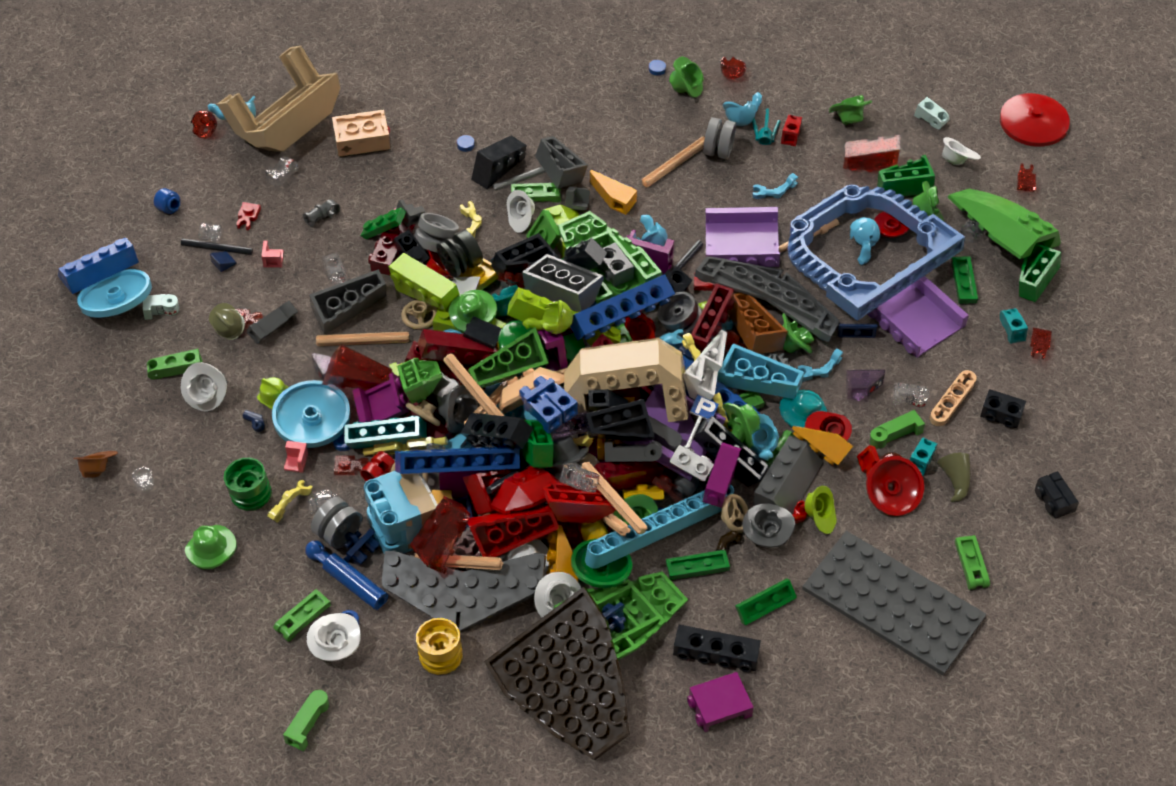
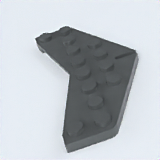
(766, 284)
(471, 593)

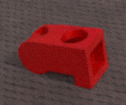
(791, 130)

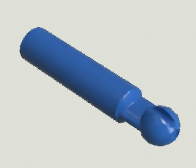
(347, 575)

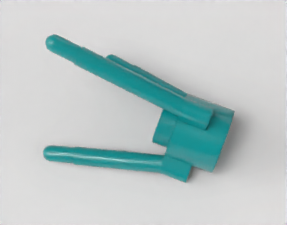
(765, 135)

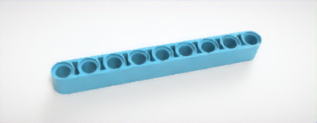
(659, 525)

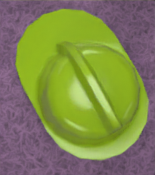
(270, 390)
(821, 508)

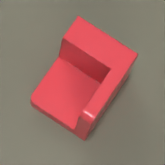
(271, 257)
(296, 456)

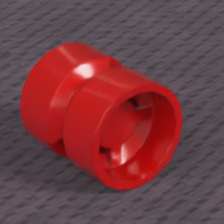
(380, 465)

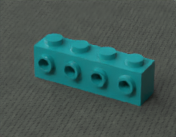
(367, 434)

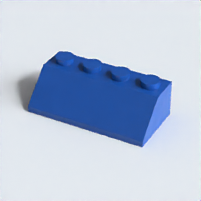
(98, 265)

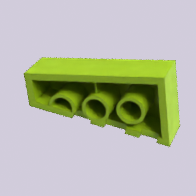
(422, 282)

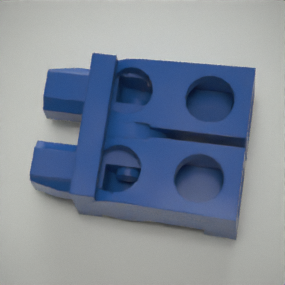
(548, 403)

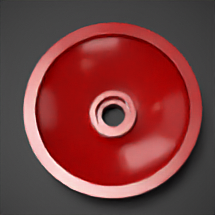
(906, 482)

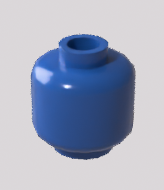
(167, 201)

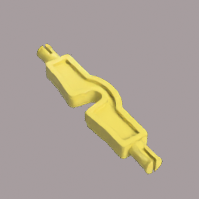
(391, 447)

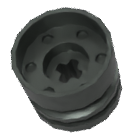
(459, 253)

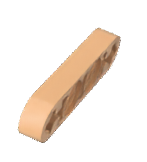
(950, 397)

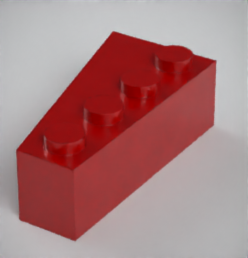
(476, 486)
(502, 533)

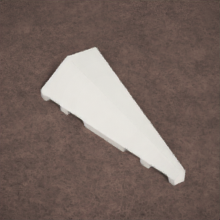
(703, 372)

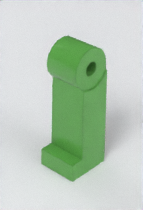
(172, 364)
(896, 428)
(305, 719)

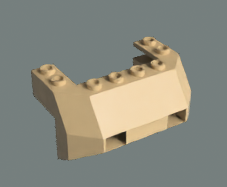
(291, 114)
(628, 367)

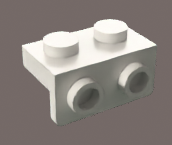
(692, 463)

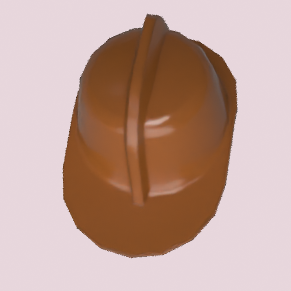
(94, 464)

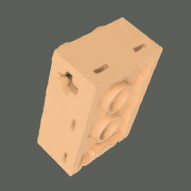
(361, 133)

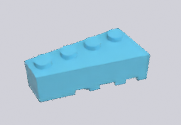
(758, 373)

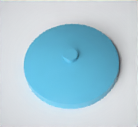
(115, 294)
(311, 413)

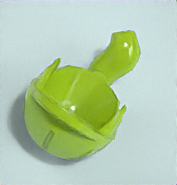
(555, 319)

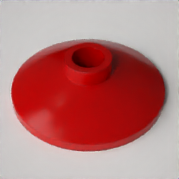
(890, 226)

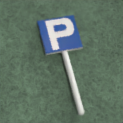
(704, 409)

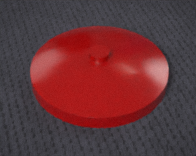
(1034, 119)

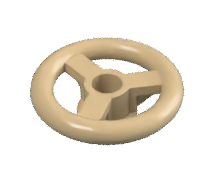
(419, 310)
(424, 410)
(732, 513)

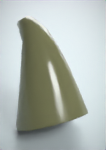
(959, 471)

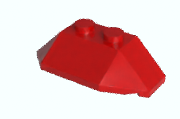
(522, 490)
(575, 504)

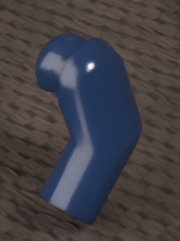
(256, 419)

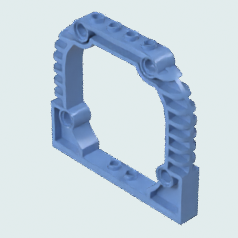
(843, 289)

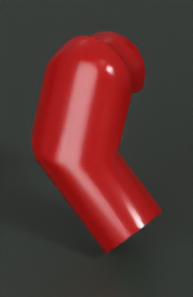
(799, 512)

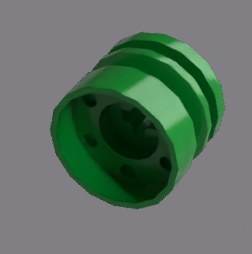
(247, 484)

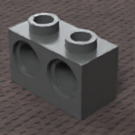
(616, 266)

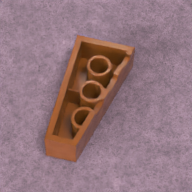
(756, 325)

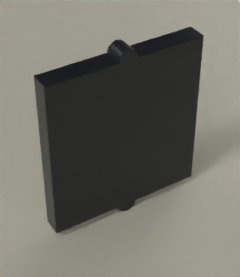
(482, 332)

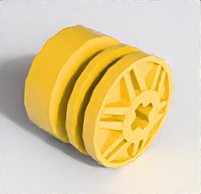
(439, 646)

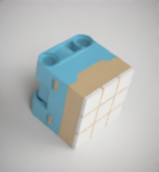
(398, 508)

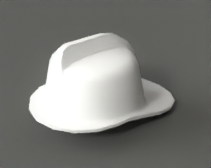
(957, 153)
(517, 205)

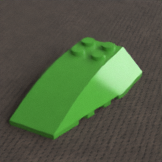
(1006, 221)
(591, 226)
(647, 604)

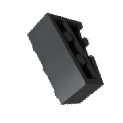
(560, 162)

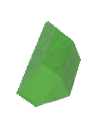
(419, 378)

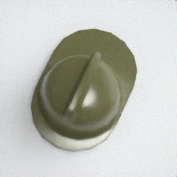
(227, 321)

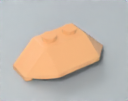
(510, 394)

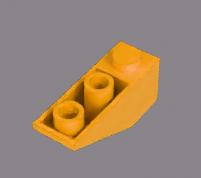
(613, 192)
(828, 443)
(559, 553)

